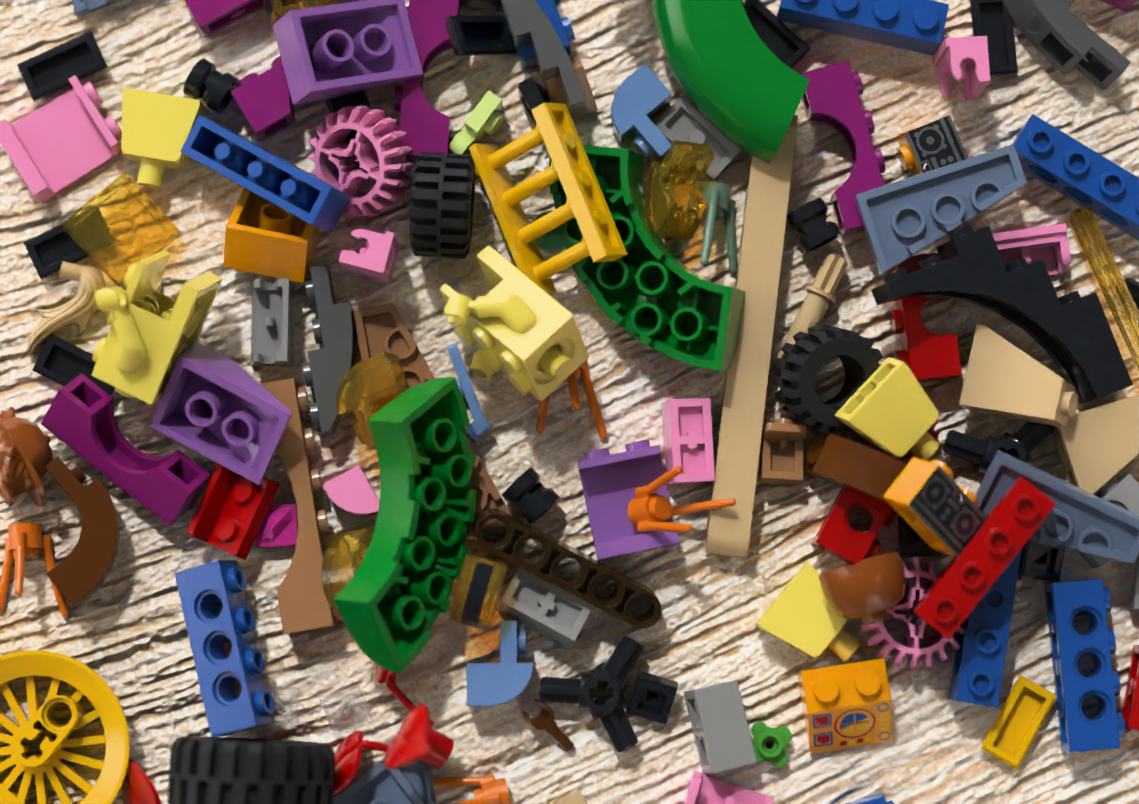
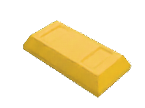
(1018, 721)

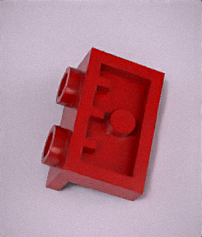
(232, 511)

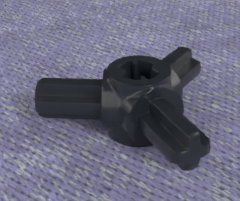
(983, 452)
(611, 712)

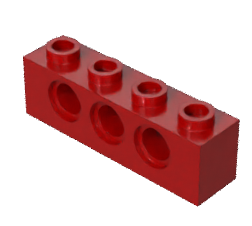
(839, 538)
(984, 557)

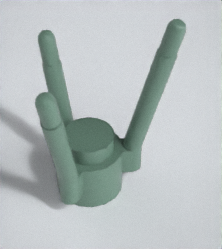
(719, 203)

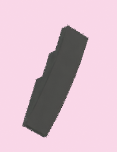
(530, 24)

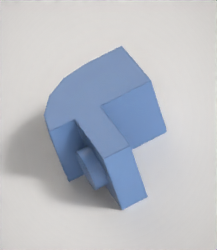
(632, 108)
(500, 682)

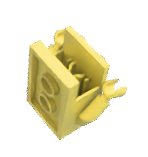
(149, 328)
(516, 329)

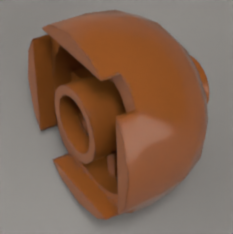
(865, 587)

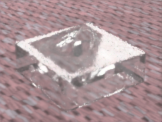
(286, 706)
(347, 711)

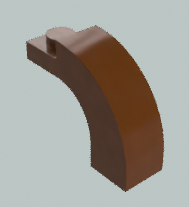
(852, 465)
(97, 547)

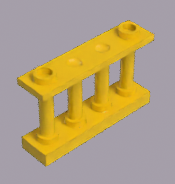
(580, 185)

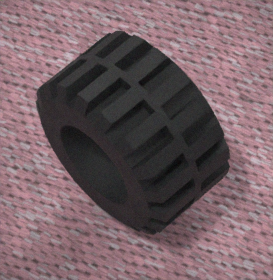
(442, 205)
(801, 366)

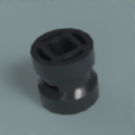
(210, 85)
(811, 221)
(530, 496)

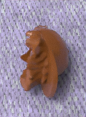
(22, 458)

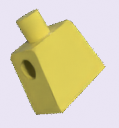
(156, 131)
(892, 412)
(806, 620)

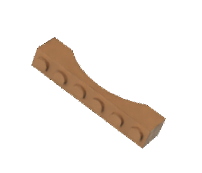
(302, 593)

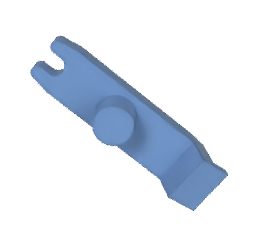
(480, 424)

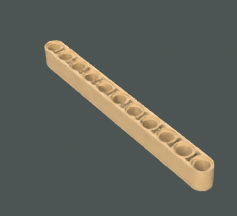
(748, 373)

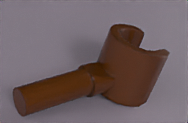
(546, 722)

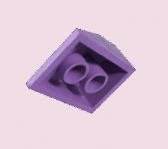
(346, 48)
(221, 413)

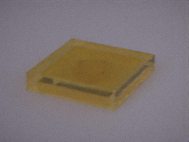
(120, 227)

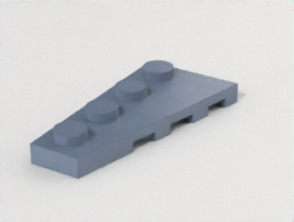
(926, 207)
(1075, 521)

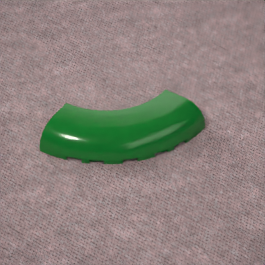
(729, 71)
(649, 286)
(418, 524)

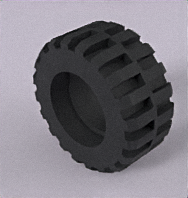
(250, 771)

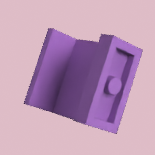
(607, 489)

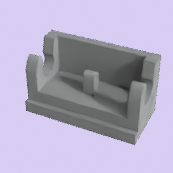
(272, 323)
(544, 607)
(720, 727)

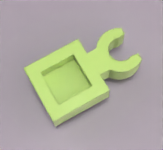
(482, 120)

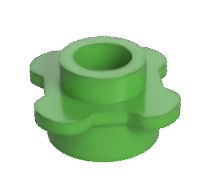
(778, 736)

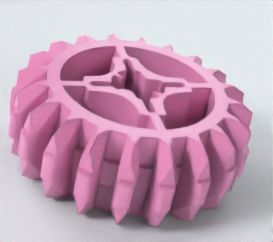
(373, 153)
(912, 632)

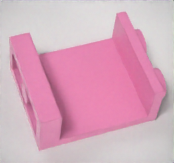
(62, 141)

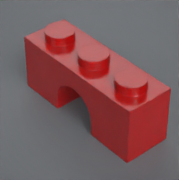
(926, 354)

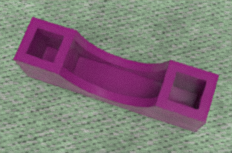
(266, 100)
(835, 101)
(424, 125)
(86, 423)

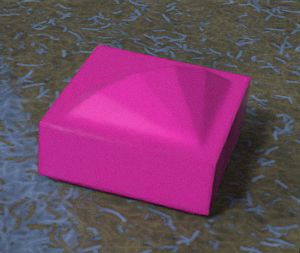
(279, 527)

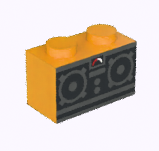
(931, 147)
(936, 505)

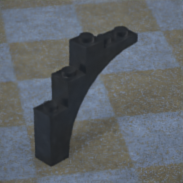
(1067, 327)

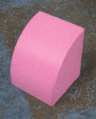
(353, 492)

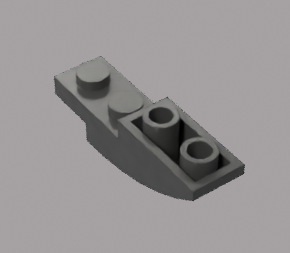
(1067, 40)
(329, 364)

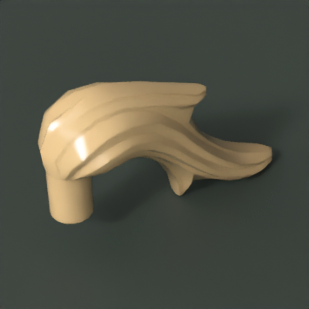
(75, 311)

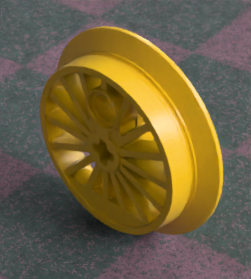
(42, 722)

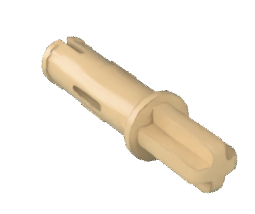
(818, 297)

